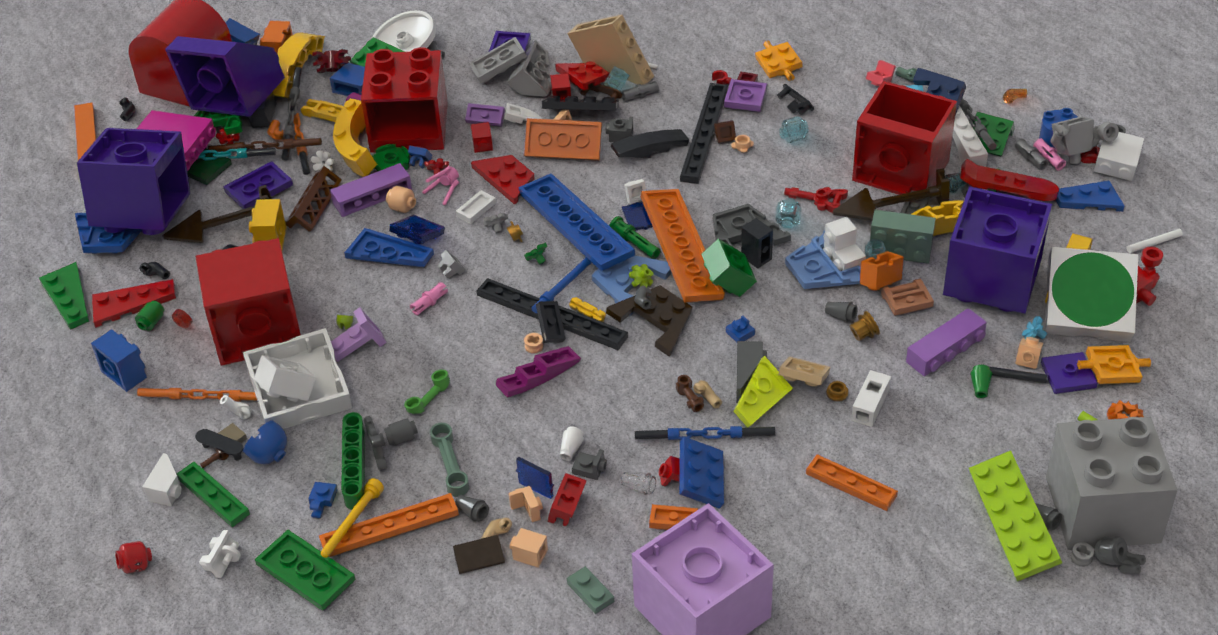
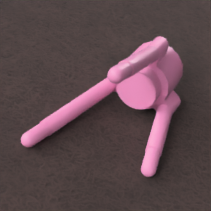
(446, 177)

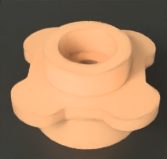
(742, 143)

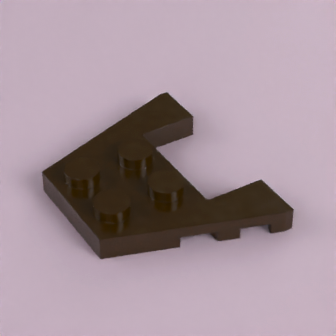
(666, 313)

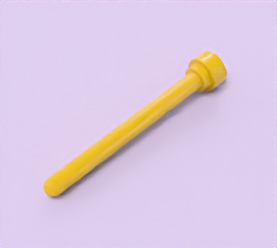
(372, 490)

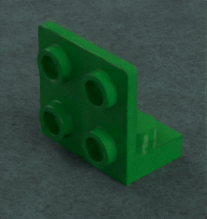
(999, 131)

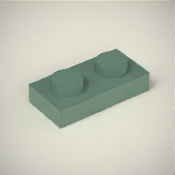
(590, 590)

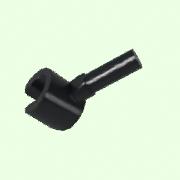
(795, 106)

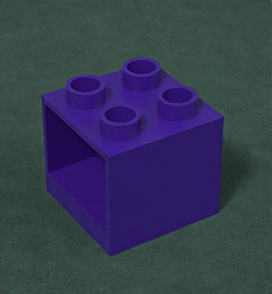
(134, 179)
(996, 249)

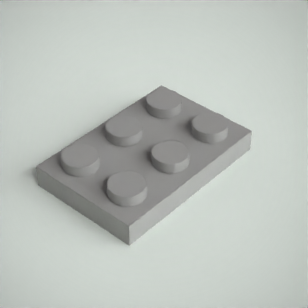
(498, 60)

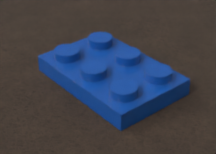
(701, 472)

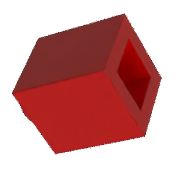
(560, 85)
(481, 137)

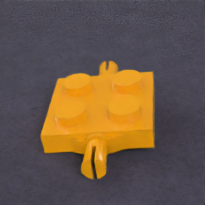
(778, 60)
(1114, 364)

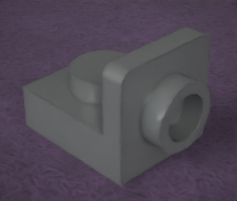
(589, 465)

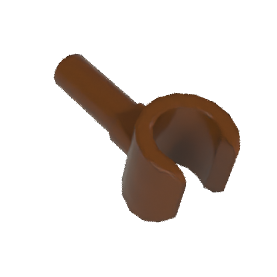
(218, 455)

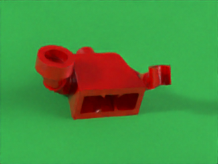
(1147, 277)

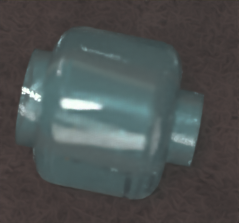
(793, 129)
(788, 213)

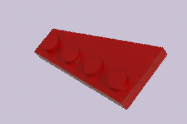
(132, 299)

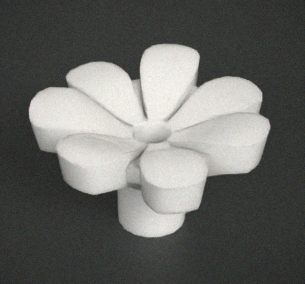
(322, 160)

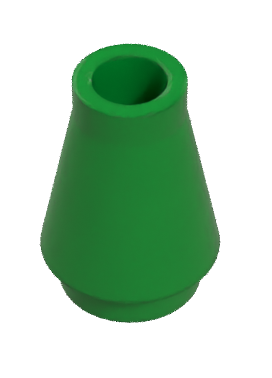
(981, 379)

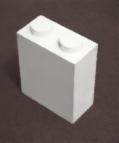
(1119, 156)

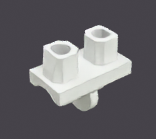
(222, 552)

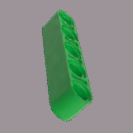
(353, 459)

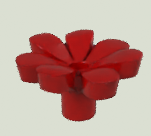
(228, 139)
(436, 166)

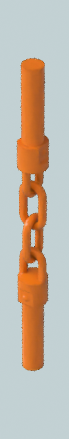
(176, 393)

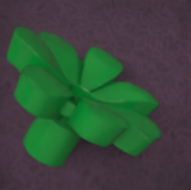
(537, 254)

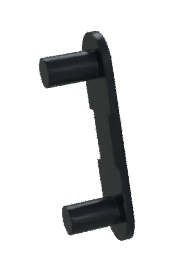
(788, 90)
(220, 442)

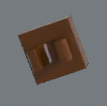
(725, 131)

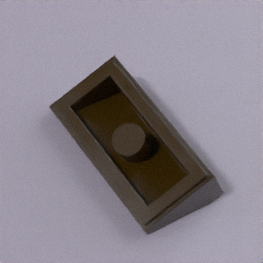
(478, 554)

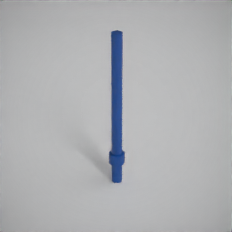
(549, 296)

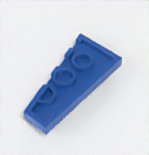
(387, 249)

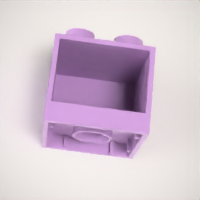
(702, 579)

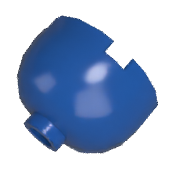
(267, 445)

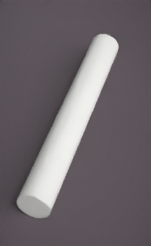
(1154, 241)

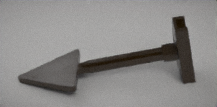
(863, 207)
(192, 227)

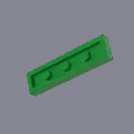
(213, 494)

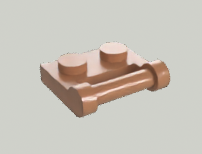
(907, 297)

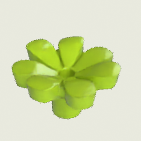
(641, 275)

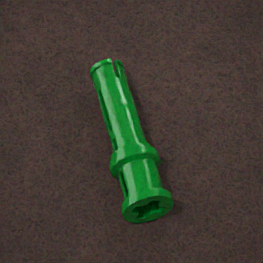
(629, 234)

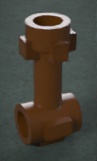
(684, 387)

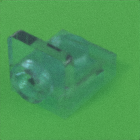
(616, 78)

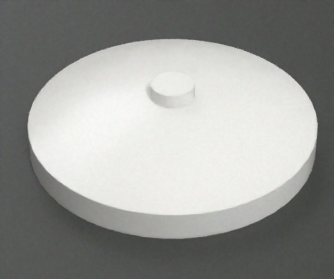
(408, 30)

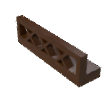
(308, 197)

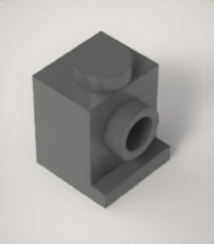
(619, 129)

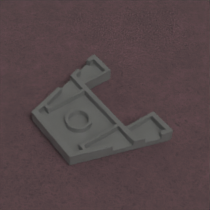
(730, 222)

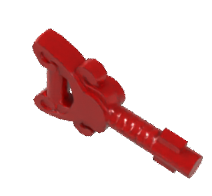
(821, 197)

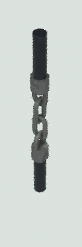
(294, 95)

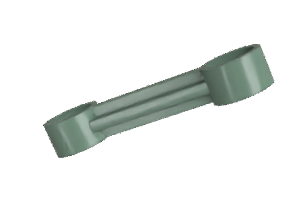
(449, 459)

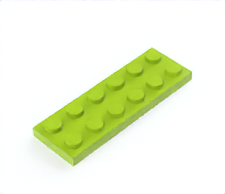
(1015, 516)

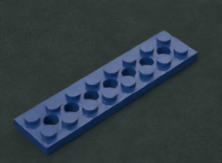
(575, 220)

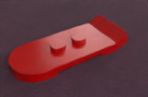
(1008, 182)

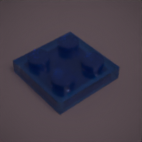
(416, 229)

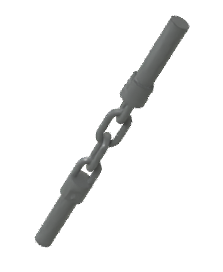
(980, 129)

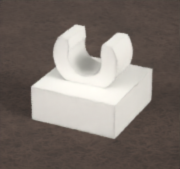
(633, 190)

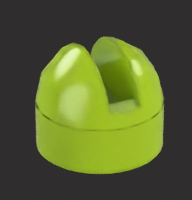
(344, 321)

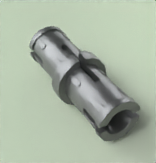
(640, 91)
(1031, 154)

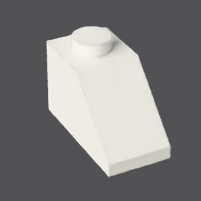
(162, 484)

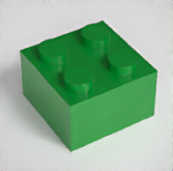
(728, 268)

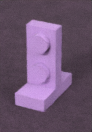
(357, 336)

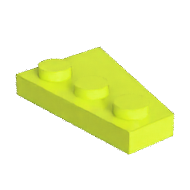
(761, 392)

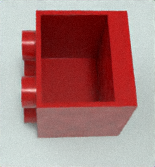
(405, 99)
(903, 139)
(247, 298)

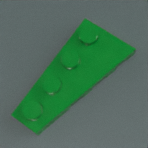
(67, 294)

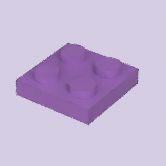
(745, 95)

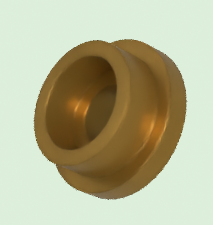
(837, 391)

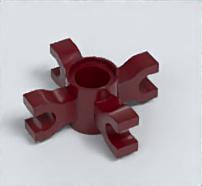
(331, 60)

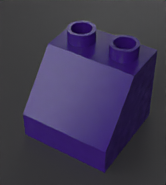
(224, 74)

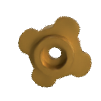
(515, 231)

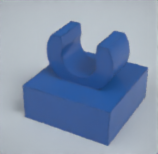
(419, 154)
(740, 329)

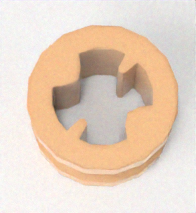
(533, 343)

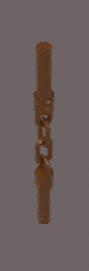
(288, 144)

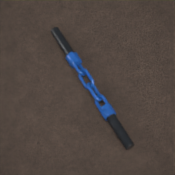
(734, 432)

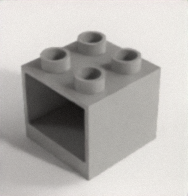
(1110, 481)

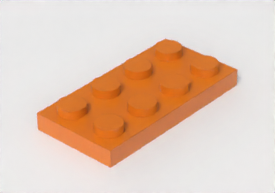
(563, 139)

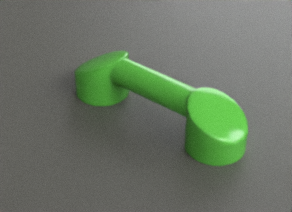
(440, 380)

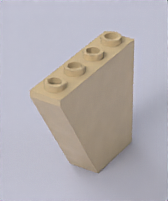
(609, 45)

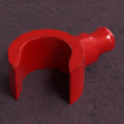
(721, 77)

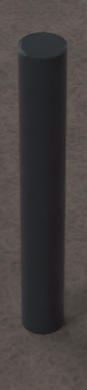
(1015, 374)

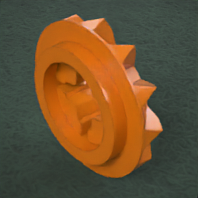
(1115, 410)

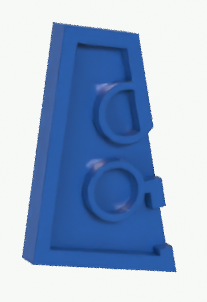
(1090, 195)

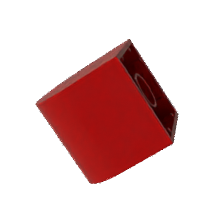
(148, 53)

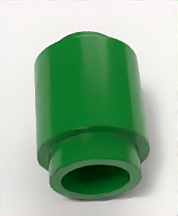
(149, 315)

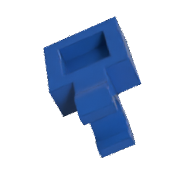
(321, 496)

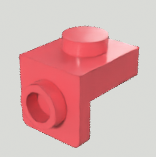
(883, 72)

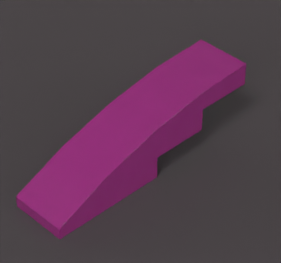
(541, 370)

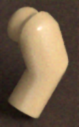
(706, 391)
(497, 527)

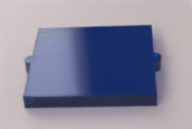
(637, 216)
(535, 477)

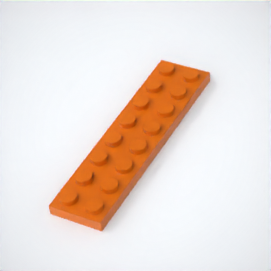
(680, 244)

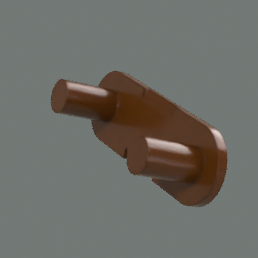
(603, 89)

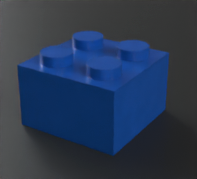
(119, 360)

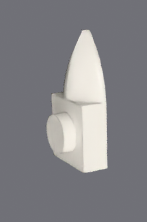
(519, 114)

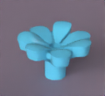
(1035, 329)

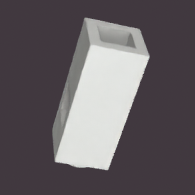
(871, 398)

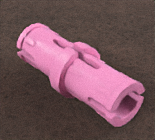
(1056, 161)
(429, 298)

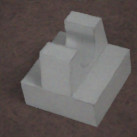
(450, 265)

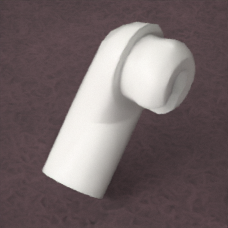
(241, 409)

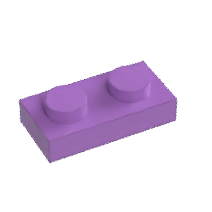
(485, 113)

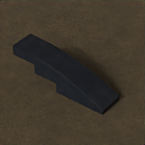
(646, 143)

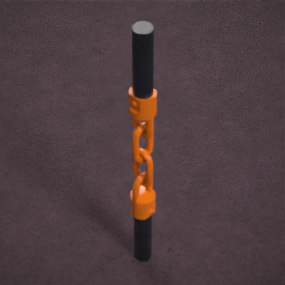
(301, 151)

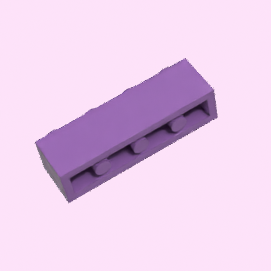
(369, 189)
(946, 342)

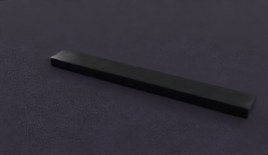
(703, 133)
(571, 320)

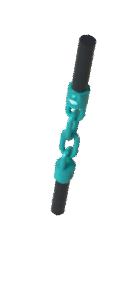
(241, 153)

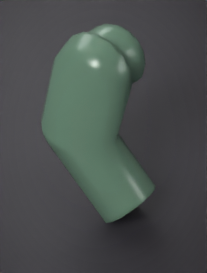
(906, 74)

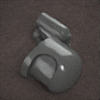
(1115, 552)

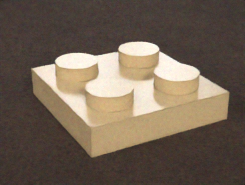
(803, 370)

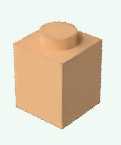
(529, 547)

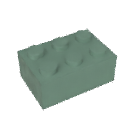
(904, 234)

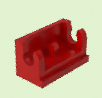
(566, 499)

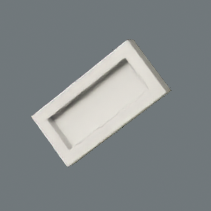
(475, 207)

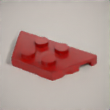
(583, 73)
(504, 174)

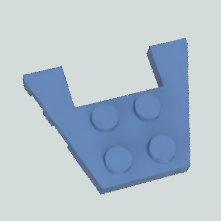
(816, 270)
(616, 279)

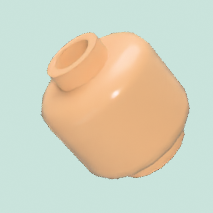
(401, 199)

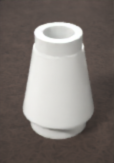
(571, 442)

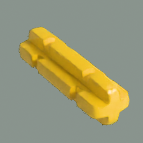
(587, 309)

